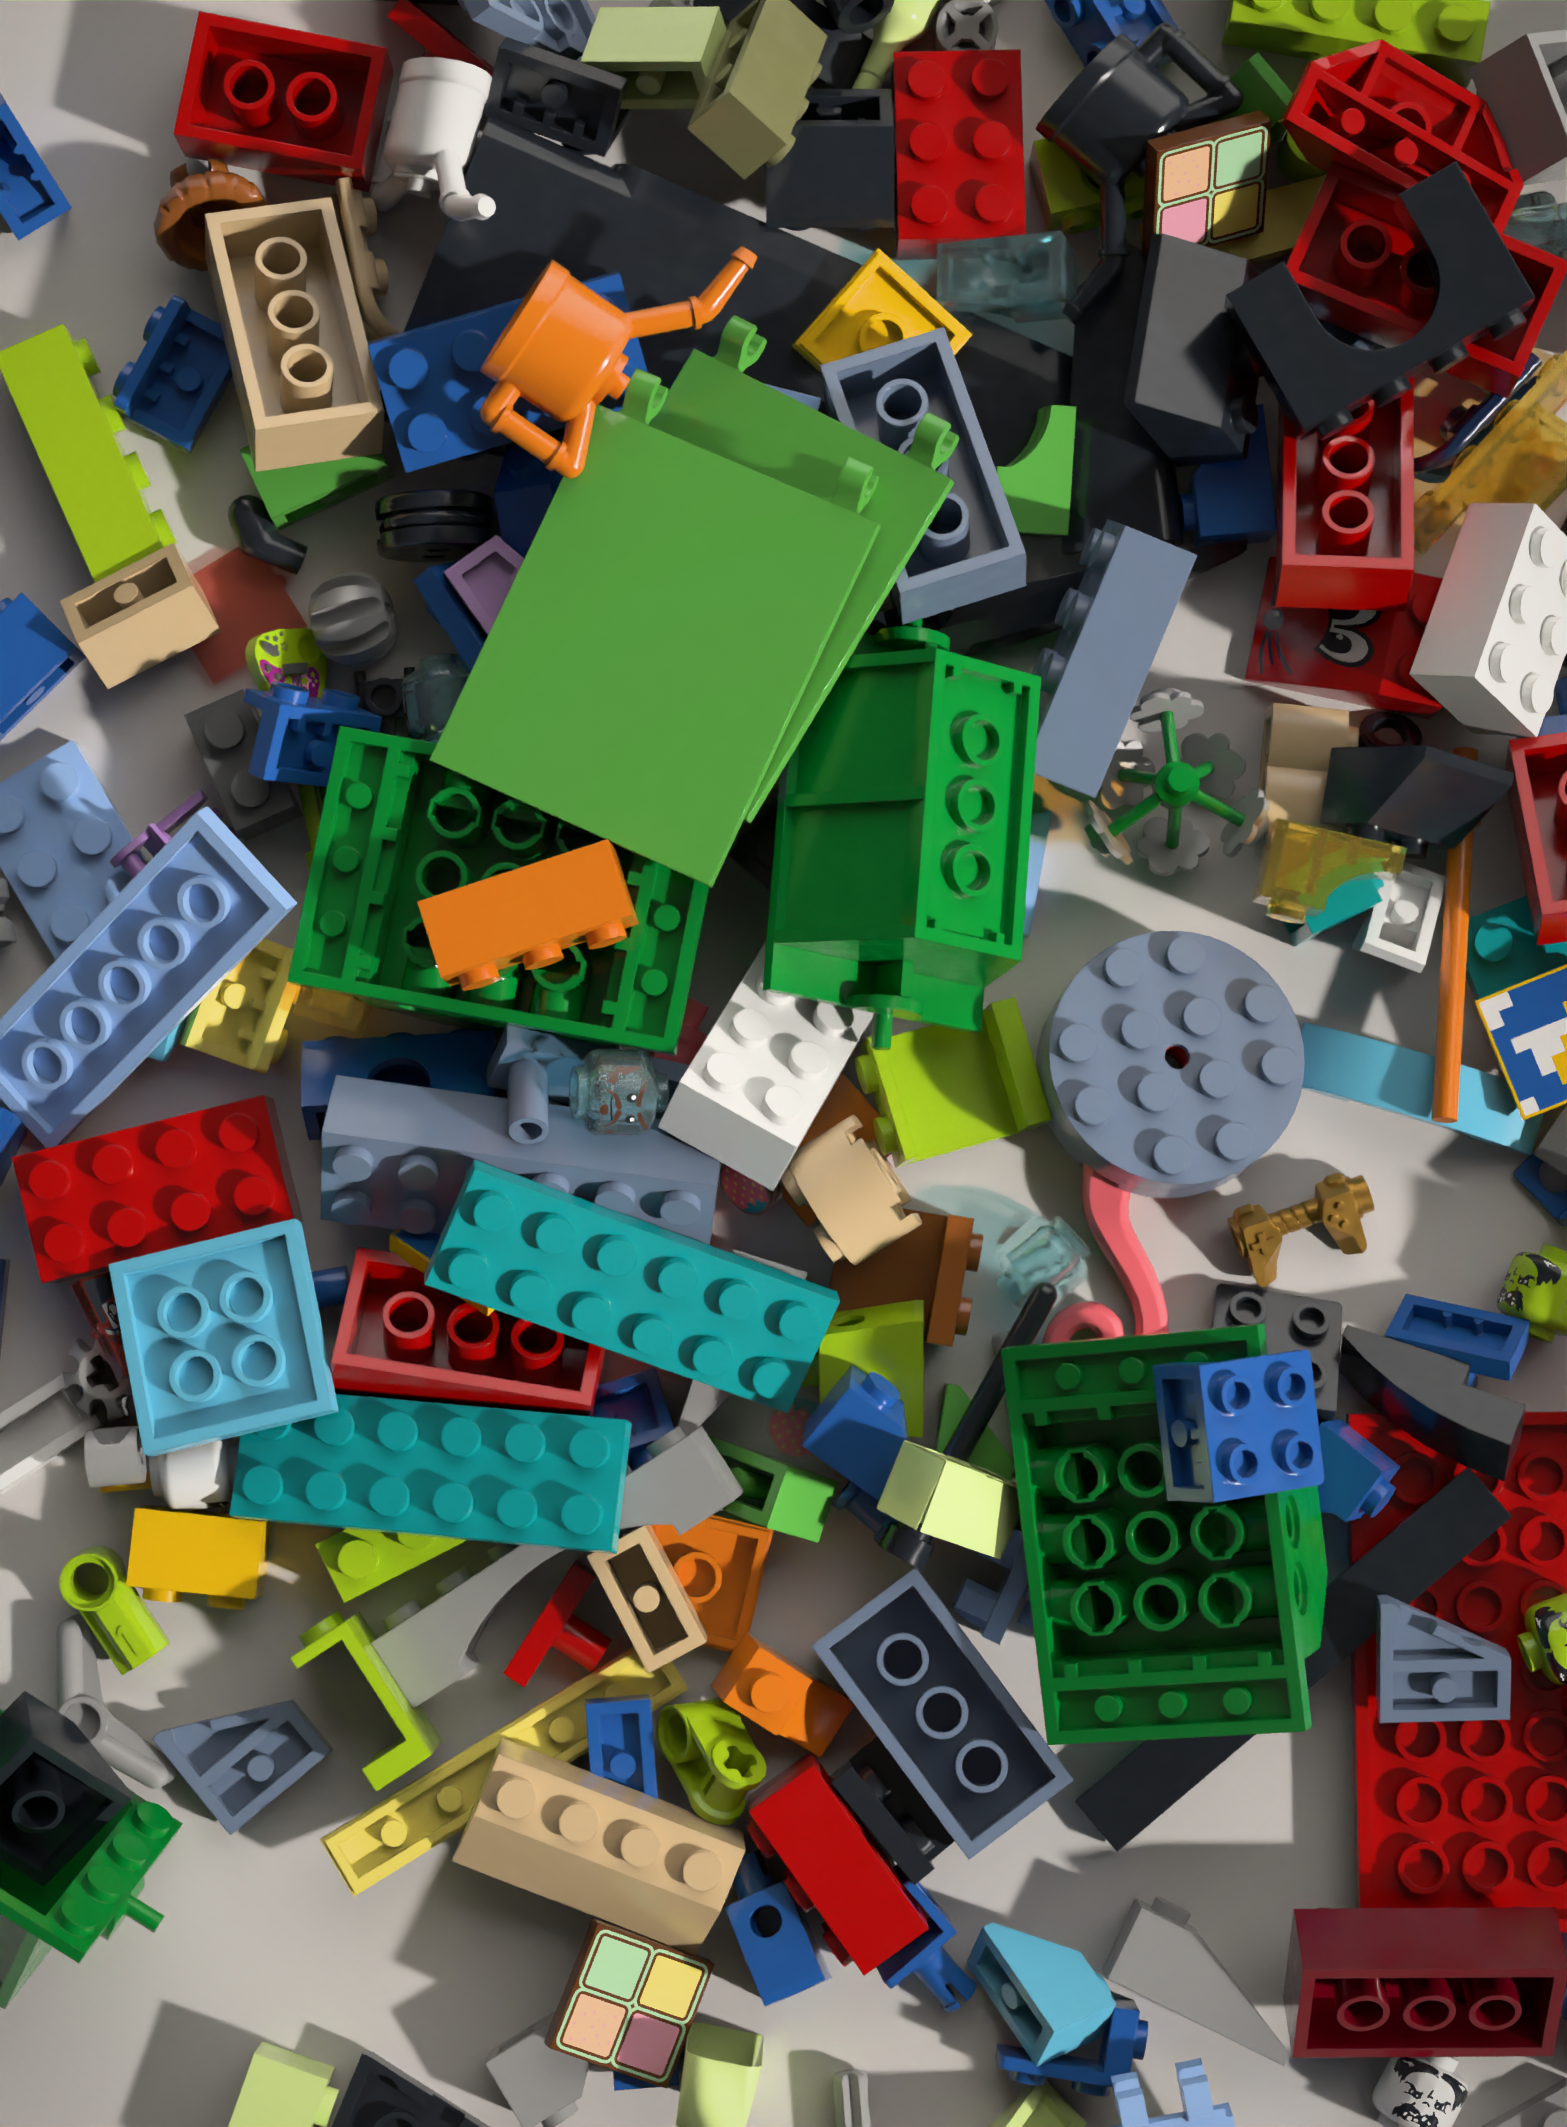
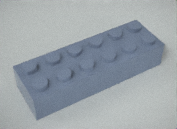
(404, 1151)

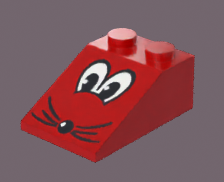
(1344, 652)

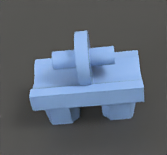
(993, 1608)

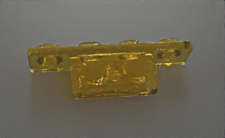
(1513, 464)

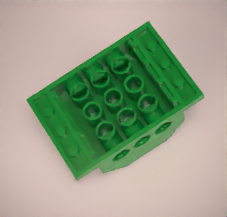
(413, 830)
(1143, 1604)

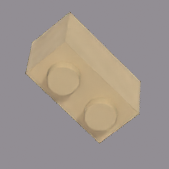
(140, 616)
(649, 1598)

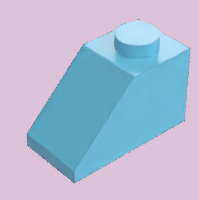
(1041, 1991)

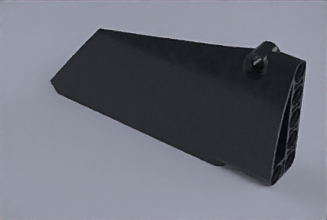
(671, 248)

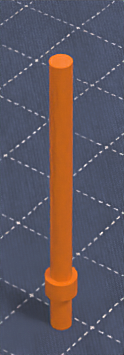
(1453, 973)

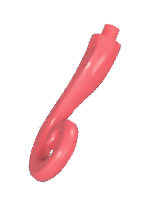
(1110, 1224)

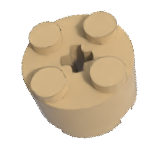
(850, 1193)

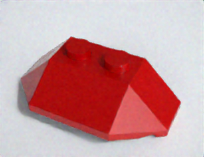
(1400, 124)

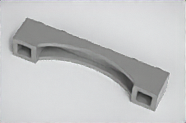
(437, 1643)

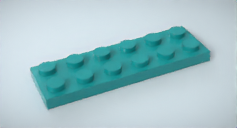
(630, 1287)
(441, 1473)

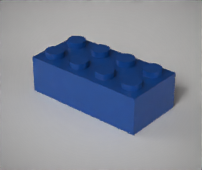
(437, 387)

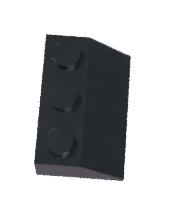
(1188, 365)

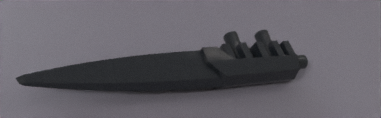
(1026, 610)

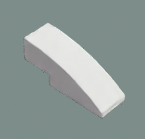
(40, 1431)

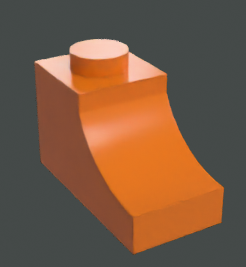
(781, 1695)

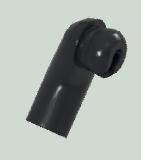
(259, 536)

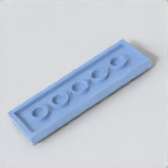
(134, 976)

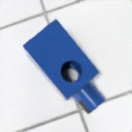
(786, 1960)

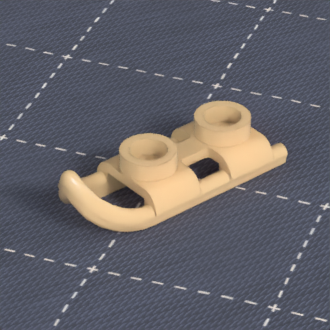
(369, 275)

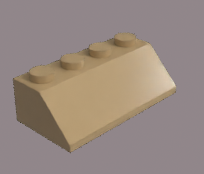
(600, 1847)

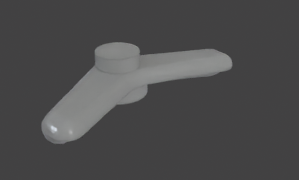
(82, 1702)

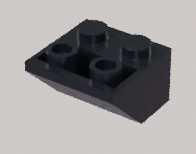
(838, 165)

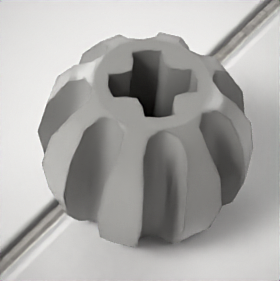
(353, 618)
(94, 1391)

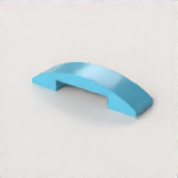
(1402, 1083)

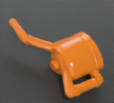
(568, 355)

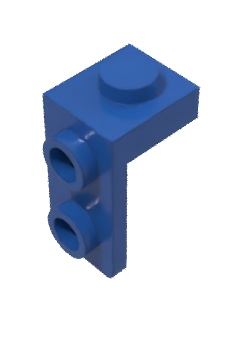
(1121, 2042)

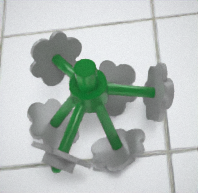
(1204, 771)

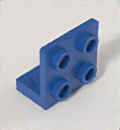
(1238, 1427)

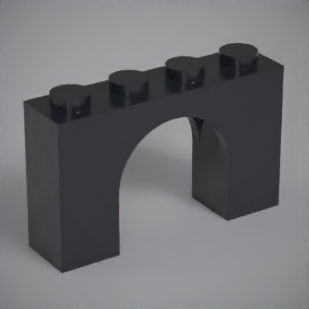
(1474, 295)

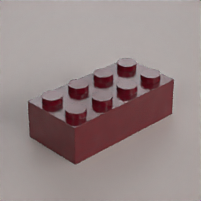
(1424, 1982)

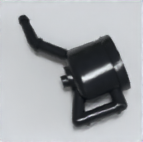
(1111, 115)

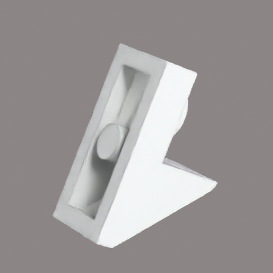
(1404, 920)

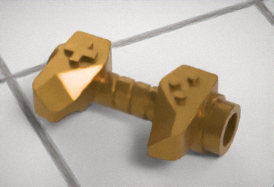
(1337, 1203)

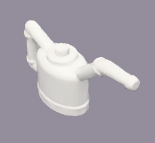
(434, 137)

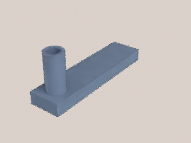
(538, 1068)

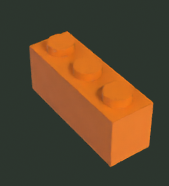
(528, 915)

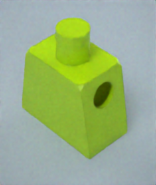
(880, 1341)

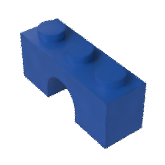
(435, 1061)

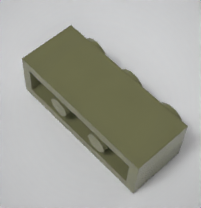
(758, 85)

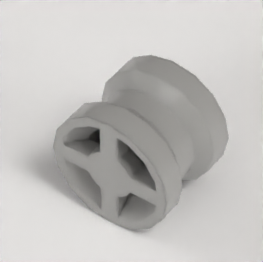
(966, 22)

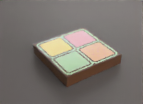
(1208, 181)
(629, 2003)

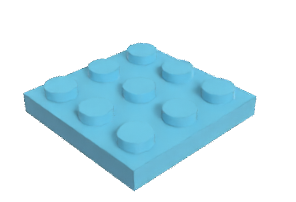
(223, 1338)

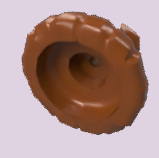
(182, 211)

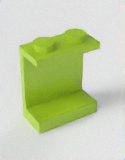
(953, 1086)
(419, 1734)

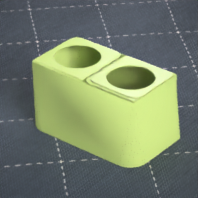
(951, 1499)
(718, 2076)

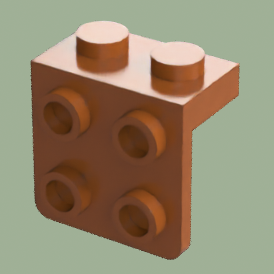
(918, 1266)

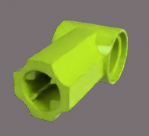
(115, 1616)

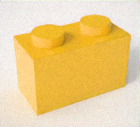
(198, 1555)

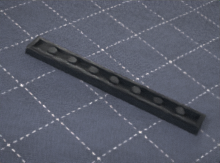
(1396, 1566)

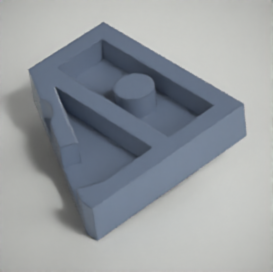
(1436, 1669)
(244, 1757)

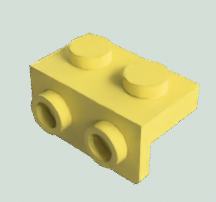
(246, 1011)

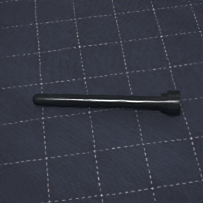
(912, 1544)

